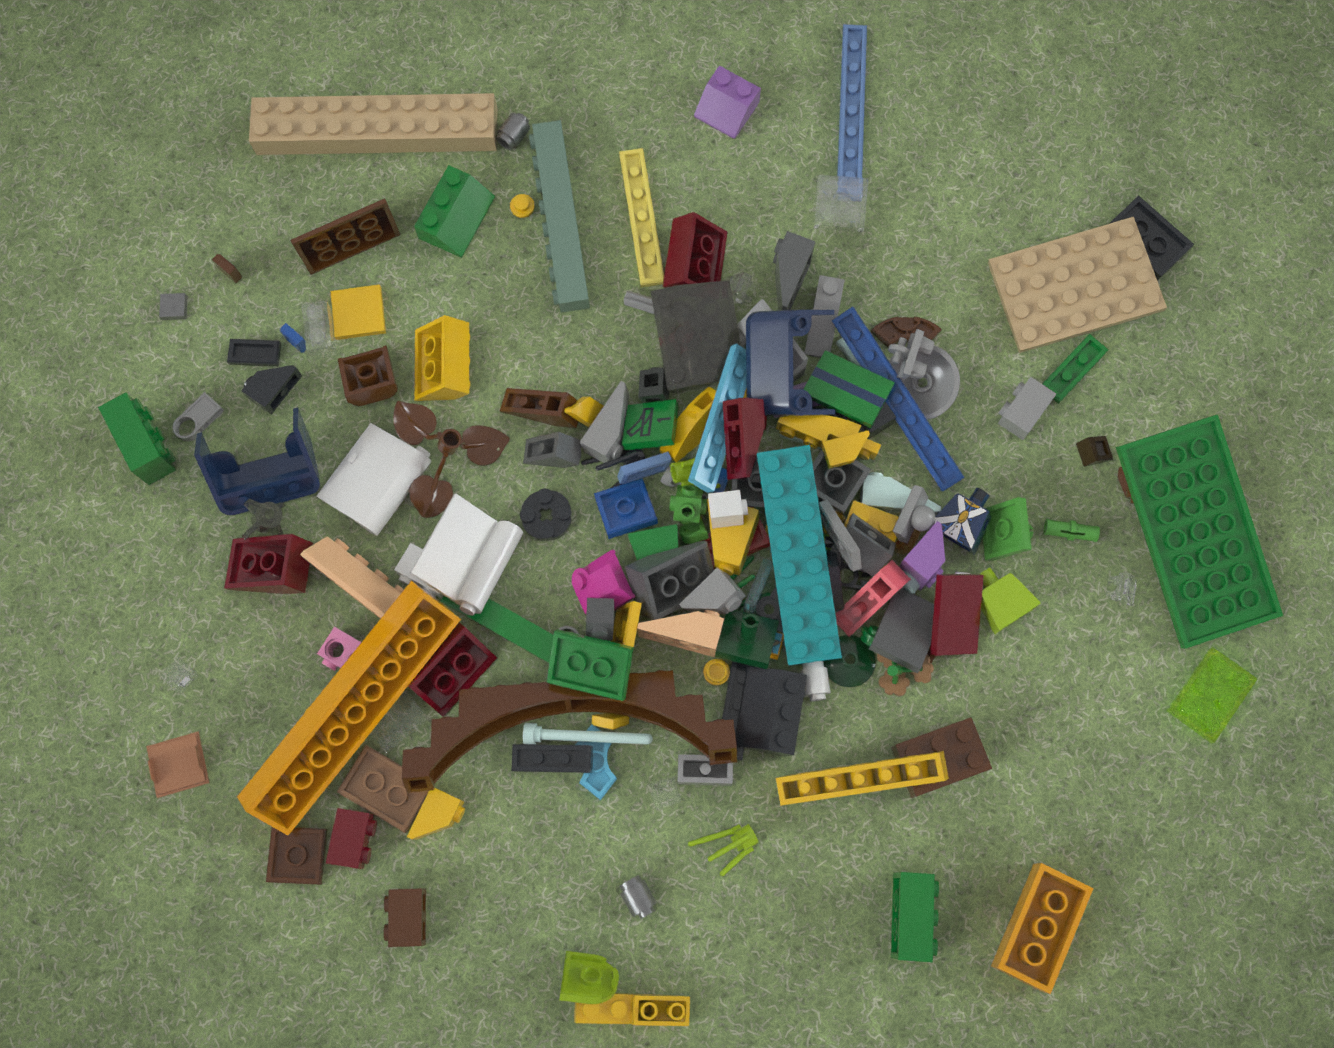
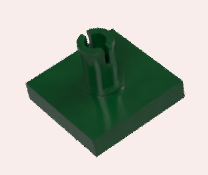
(747, 639)

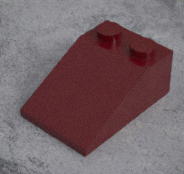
(268, 564)

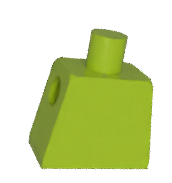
(1005, 600)

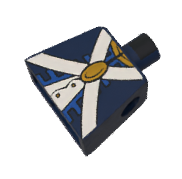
(965, 520)

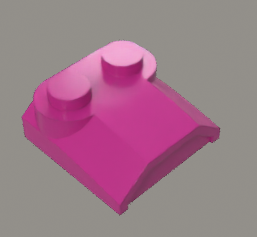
(602, 580)

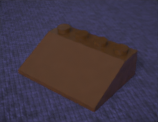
(346, 236)

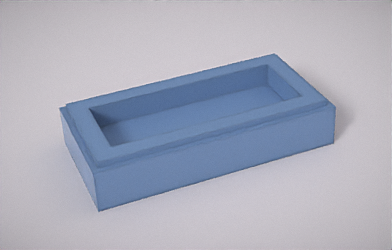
(644, 468)

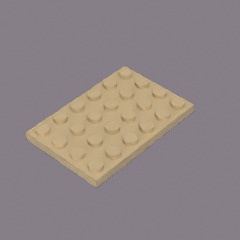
(1076, 285)

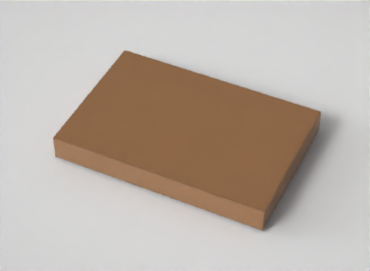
(378, 787)

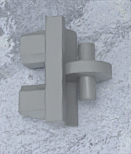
(916, 344)

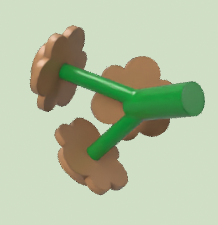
(894, 677)

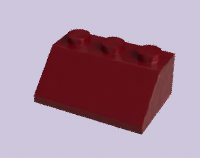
(694, 251)
(452, 668)

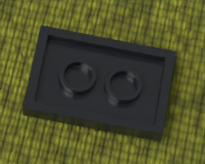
(1161, 239)

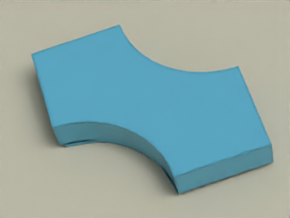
(601, 777)

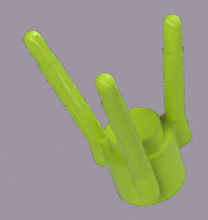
(681, 471)
(743, 839)

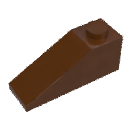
(540, 406)

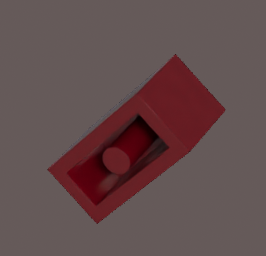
(351, 838)

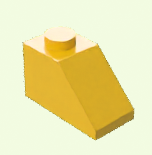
(436, 814)

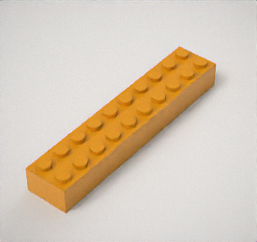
(348, 709)

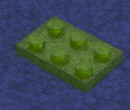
(1212, 695)

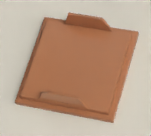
(177, 764)

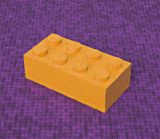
(1042, 927)

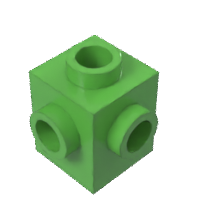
(688, 504)

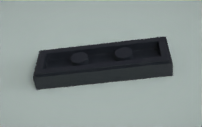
(552, 758)

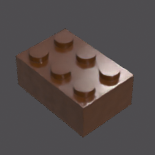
(961, 749)

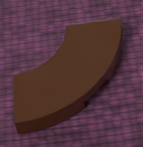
(892, 329)

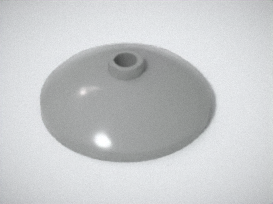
(941, 386)

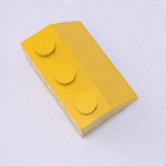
(442, 360)

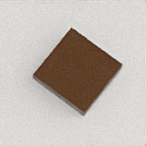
(296, 856)

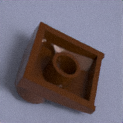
(368, 377)

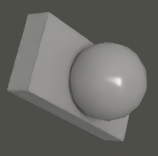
(914, 515)

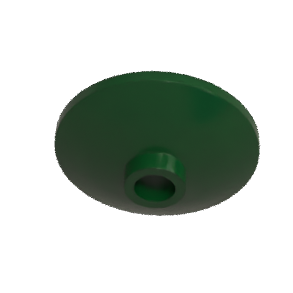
(851, 674)

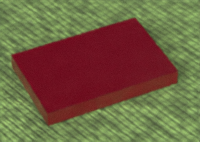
(956, 614)

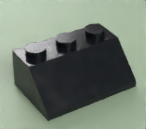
(770, 711)

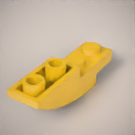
(691, 425)
(819, 428)
(636, 1010)

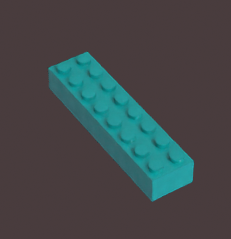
(799, 555)

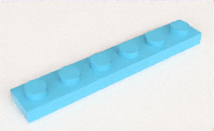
(712, 444)

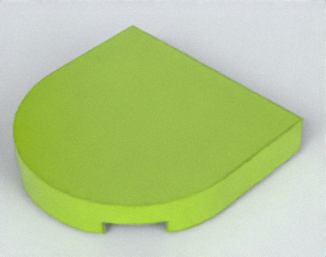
(588, 979)

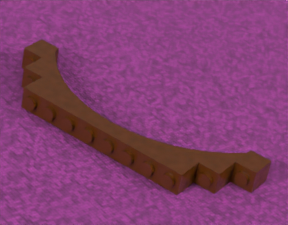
(498, 708)

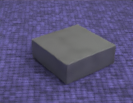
(173, 306)

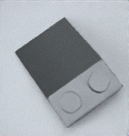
(792, 263)
(668, 578)

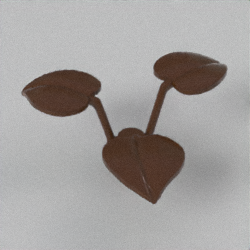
(414, 423)

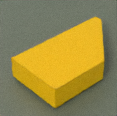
(585, 410)
(843, 449)

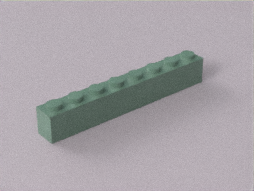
(560, 217)

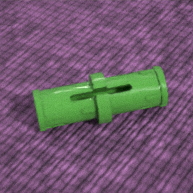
(1071, 530)

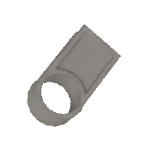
(202, 412)

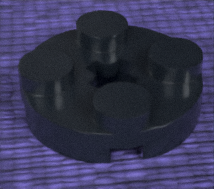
(545, 500)

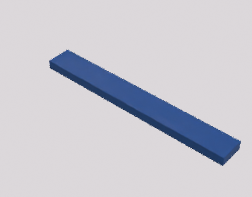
(900, 401)

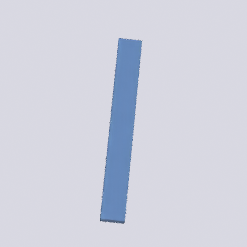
(852, 101)

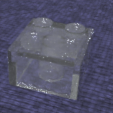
(840, 204)

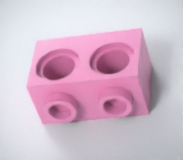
(335, 639)

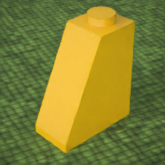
(733, 542)

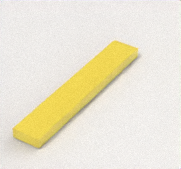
(642, 217)

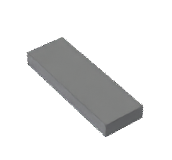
(840, 536)

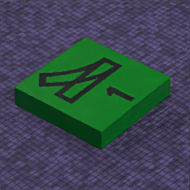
(650, 424)

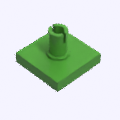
(1007, 530)

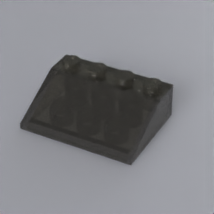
(695, 333)

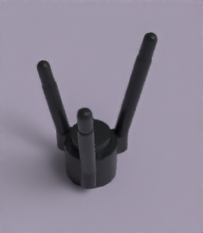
(626, 457)

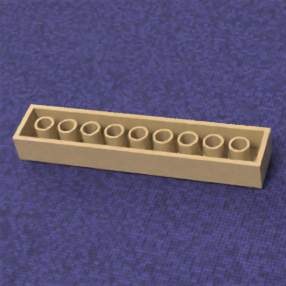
(373, 124)

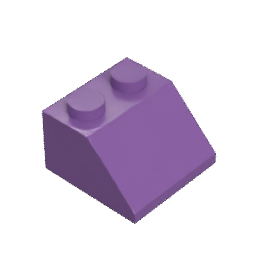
(727, 102)
(926, 557)

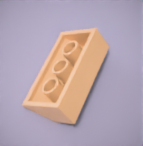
(352, 575)

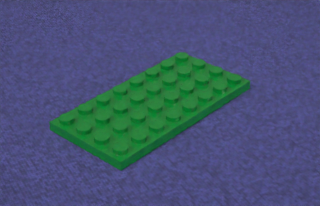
(1199, 531)

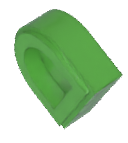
(693, 533)

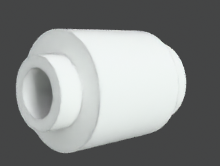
(817, 681)

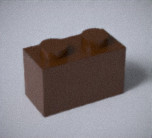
(405, 917)

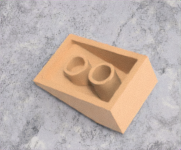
(689, 631)

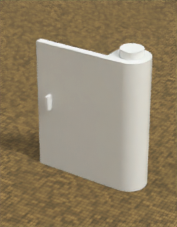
(374, 478)
(466, 554)

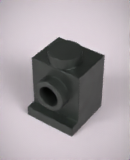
(653, 385)

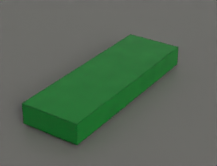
(1075, 367)

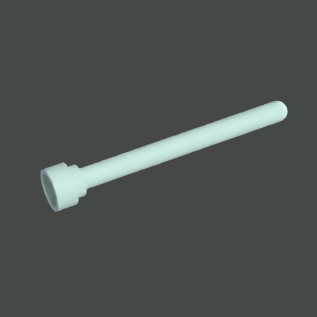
(534, 734)

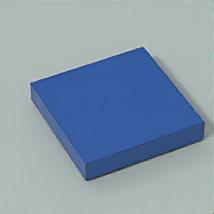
(625, 508)

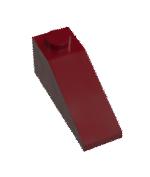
(743, 432)

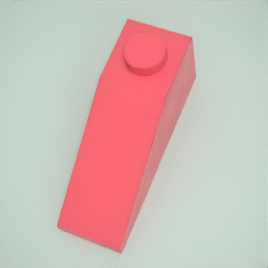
(871, 597)

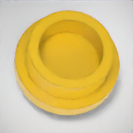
(522, 205)
(716, 672)

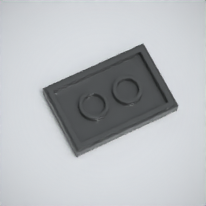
(905, 630)

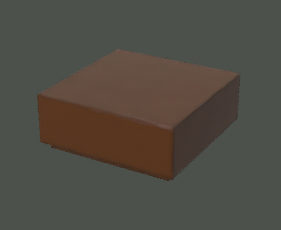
(227, 268)

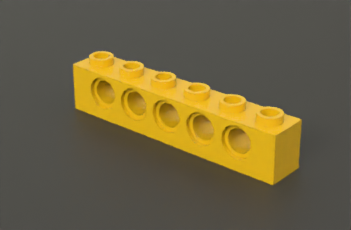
(862, 778)

